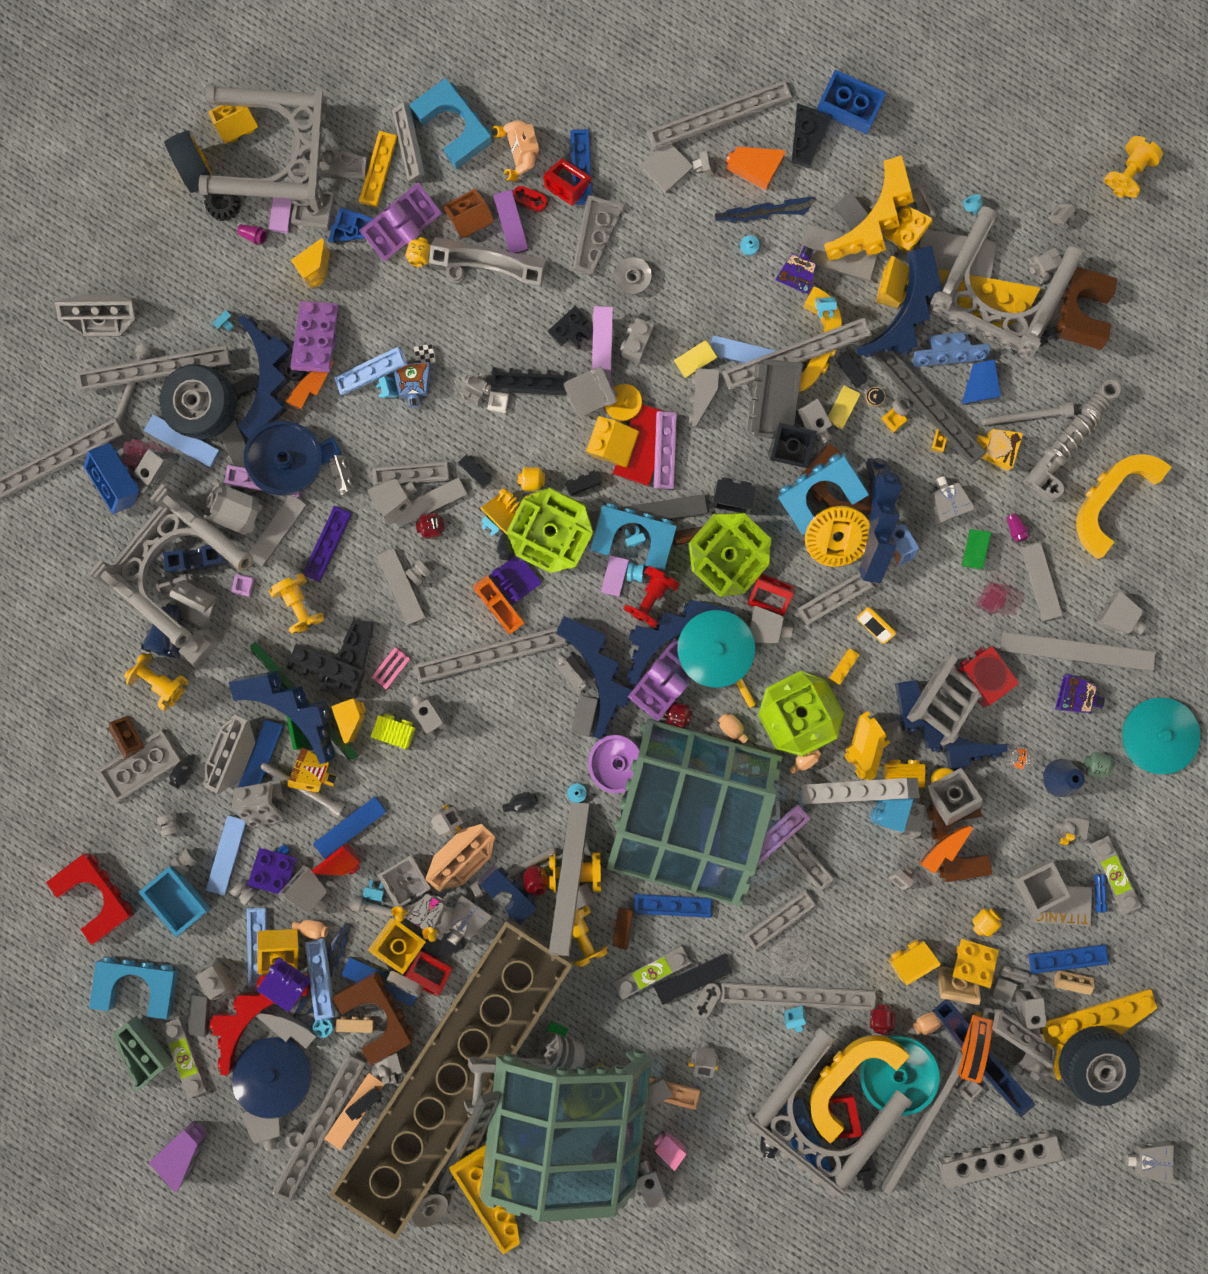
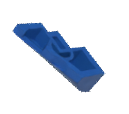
(348, 226)
(982, 383)

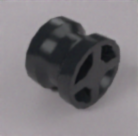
(290, 373)

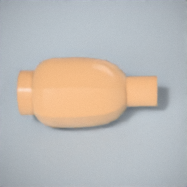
(732, 727)
(805, 762)
(311, 929)
(927, 1024)

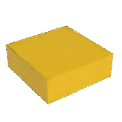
(893, 420)

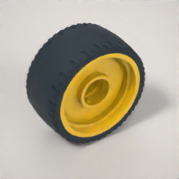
(187, 159)

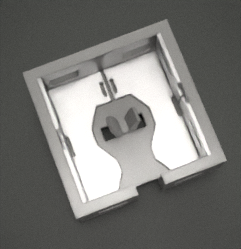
(397, 882)

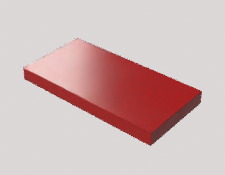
(643, 455)

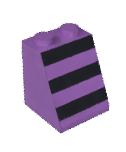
(179, 1156)

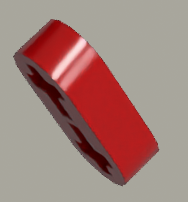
(528, 203)

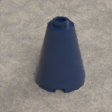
(158, 641)
(1063, 778)

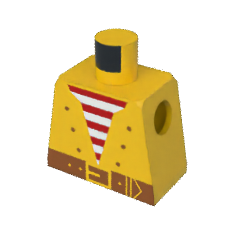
(310, 774)

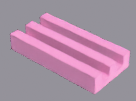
(396, 673)

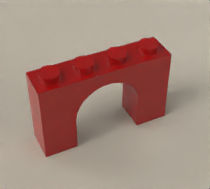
(114, 910)

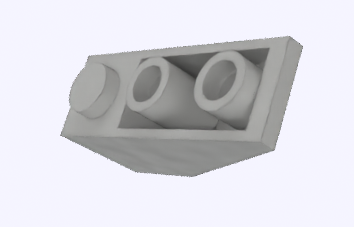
(705, 388)

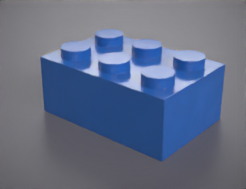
(851, 101)
(111, 478)

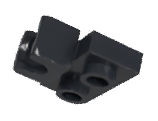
(570, 328)

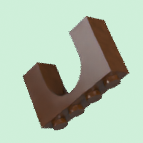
(1076, 325)
(821, 491)
(960, 867)
(373, 990)

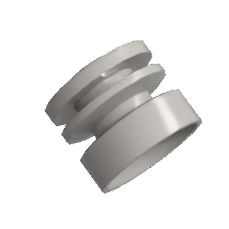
(560, 1051)

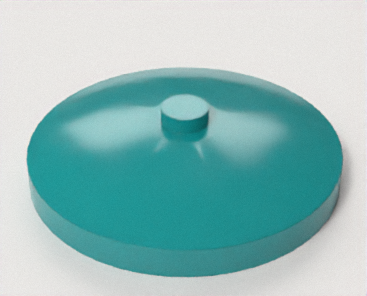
(716, 648)
(1161, 736)
(916, 1077)

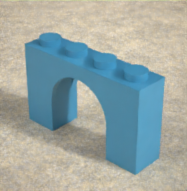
(445, 98)
(836, 470)
(660, 533)
(159, 979)

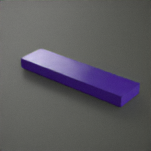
(327, 544)

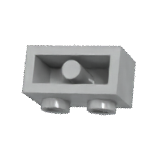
(638, 339)

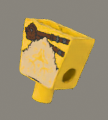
(1000, 447)

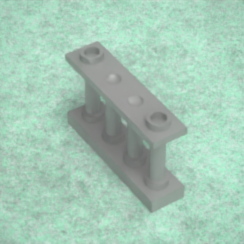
(929, 697)
(480, 1065)

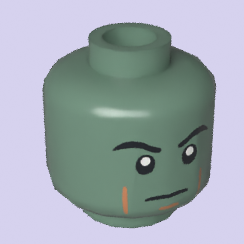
(1099, 765)

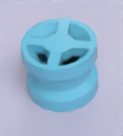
(635, 572)
(319, 1027)

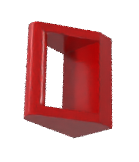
(562, 188)
(775, 586)
(428, 986)
(855, 1130)

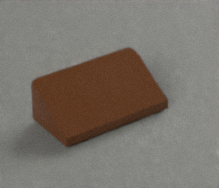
(685, 536)
(125, 737)
(623, 928)

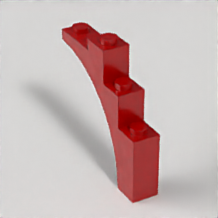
(233, 1024)

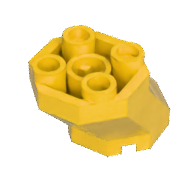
(866, 747)

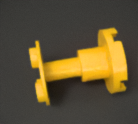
(1141, 155)
(293, 597)
(163, 686)
(590, 872)
(579, 932)

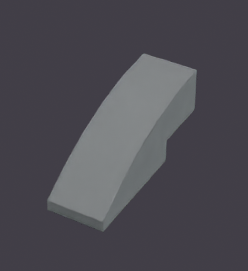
(288, 1026)

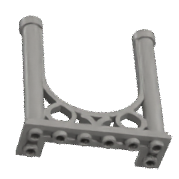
(305, 104)
(1009, 339)
(117, 575)
(842, 1175)

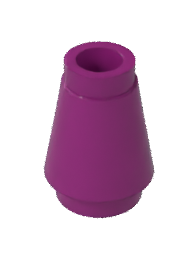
(252, 233)
(1017, 528)

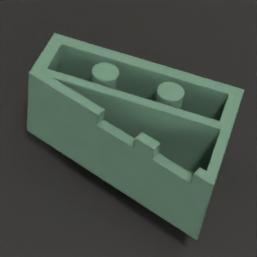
(141, 1052)

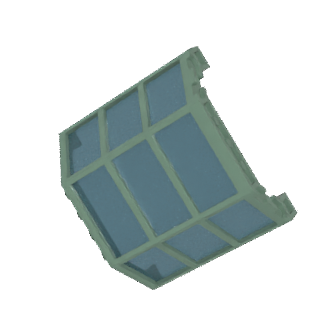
(694, 813)
(565, 1138)

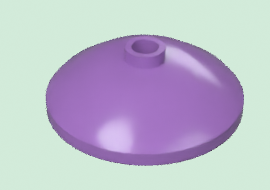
(604, 762)

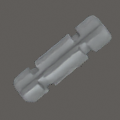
(1019, 975)

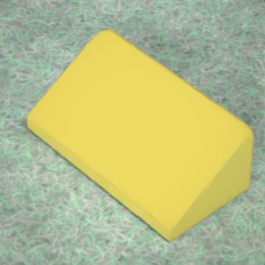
(695, 358)

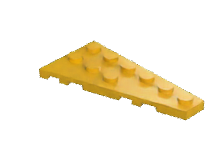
(997, 294)
(1116, 1014)
(499, 1223)

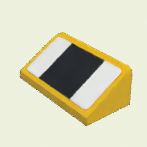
(876, 625)

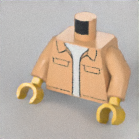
(522, 144)

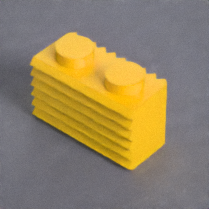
(913, 769)

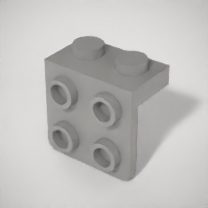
(590, 391)
(193, 603)
(255, 805)

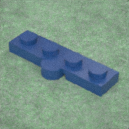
(807, 1129)

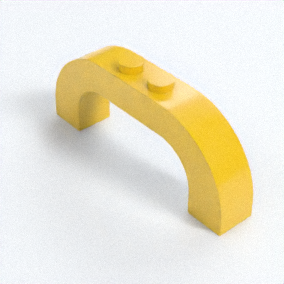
(819, 364)
(1087, 519)
(843, 1065)

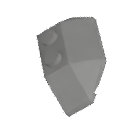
(96, 314)
(229, 754)

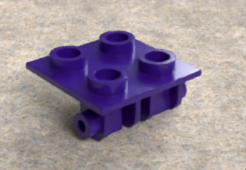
(514, 579)
(271, 871)
(283, 984)

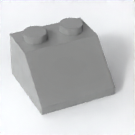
(954, 796)

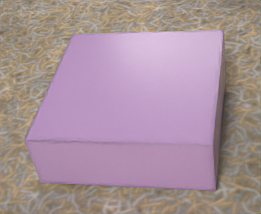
(243, 585)

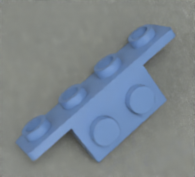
(950, 349)

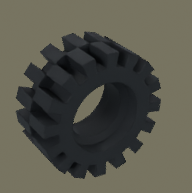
(221, 214)

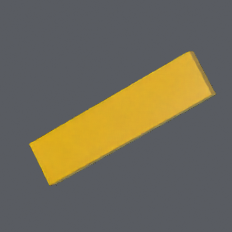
(378, 169)

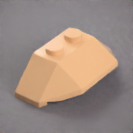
(461, 857)

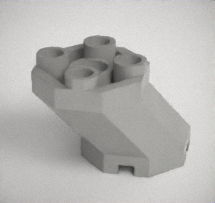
(230, 508)

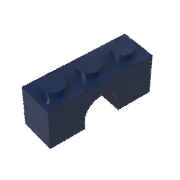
(189, 560)
(496, 881)

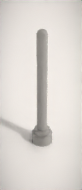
(142, 353)
(1065, 410)
(334, 807)
(479, 891)
(360, 904)

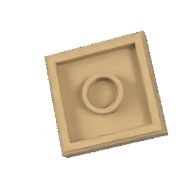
(957, 989)

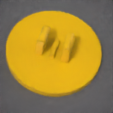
(627, 405)

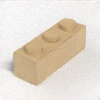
(1074, 982)
(355, 1024)

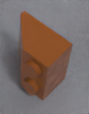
(468, 213)

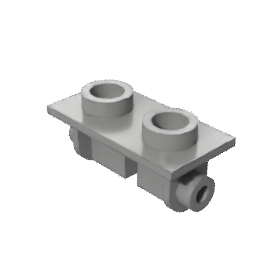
(341, 467)
(164, 589)
(573, 672)

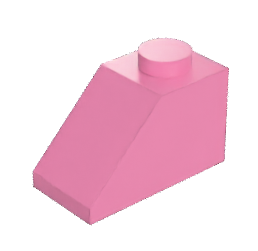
(670, 1149)

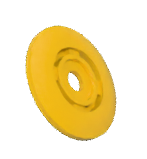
(832, 520)

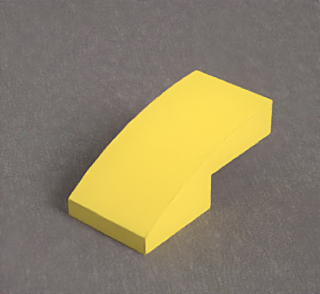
(843, 407)

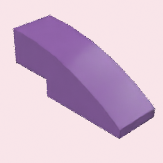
(510, 221)

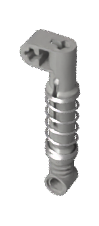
(1057, 454)

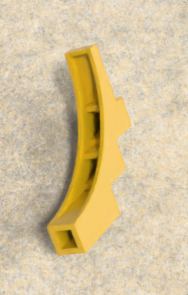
(883, 217)

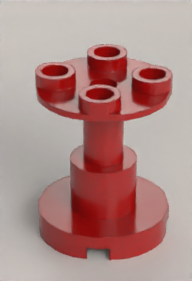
(655, 590)

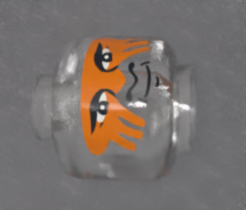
(1018, 758)

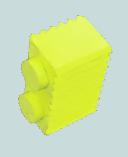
(393, 732)

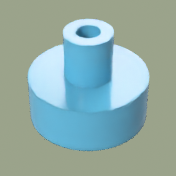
(973, 203)
(749, 245)
(571, 792)

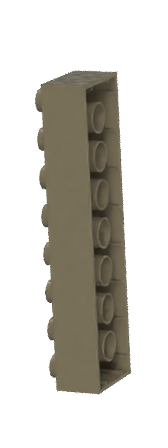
(428, 1108)

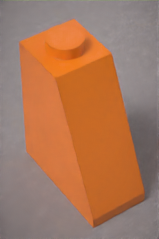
(755, 164)

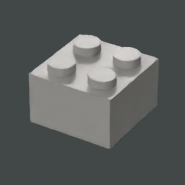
(1041, 887)

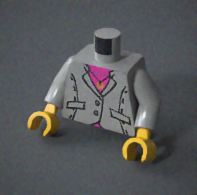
(428, 914)

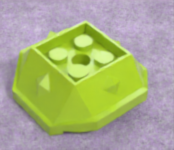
(545, 549)
(747, 558)
(798, 734)

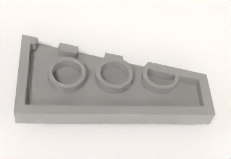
(335, 163)
(595, 231)

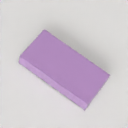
(280, 215)
(614, 576)

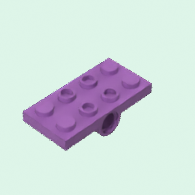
(400, 221)
(315, 336)
(661, 683)

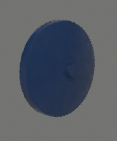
(282, 458)
(271, 1078)

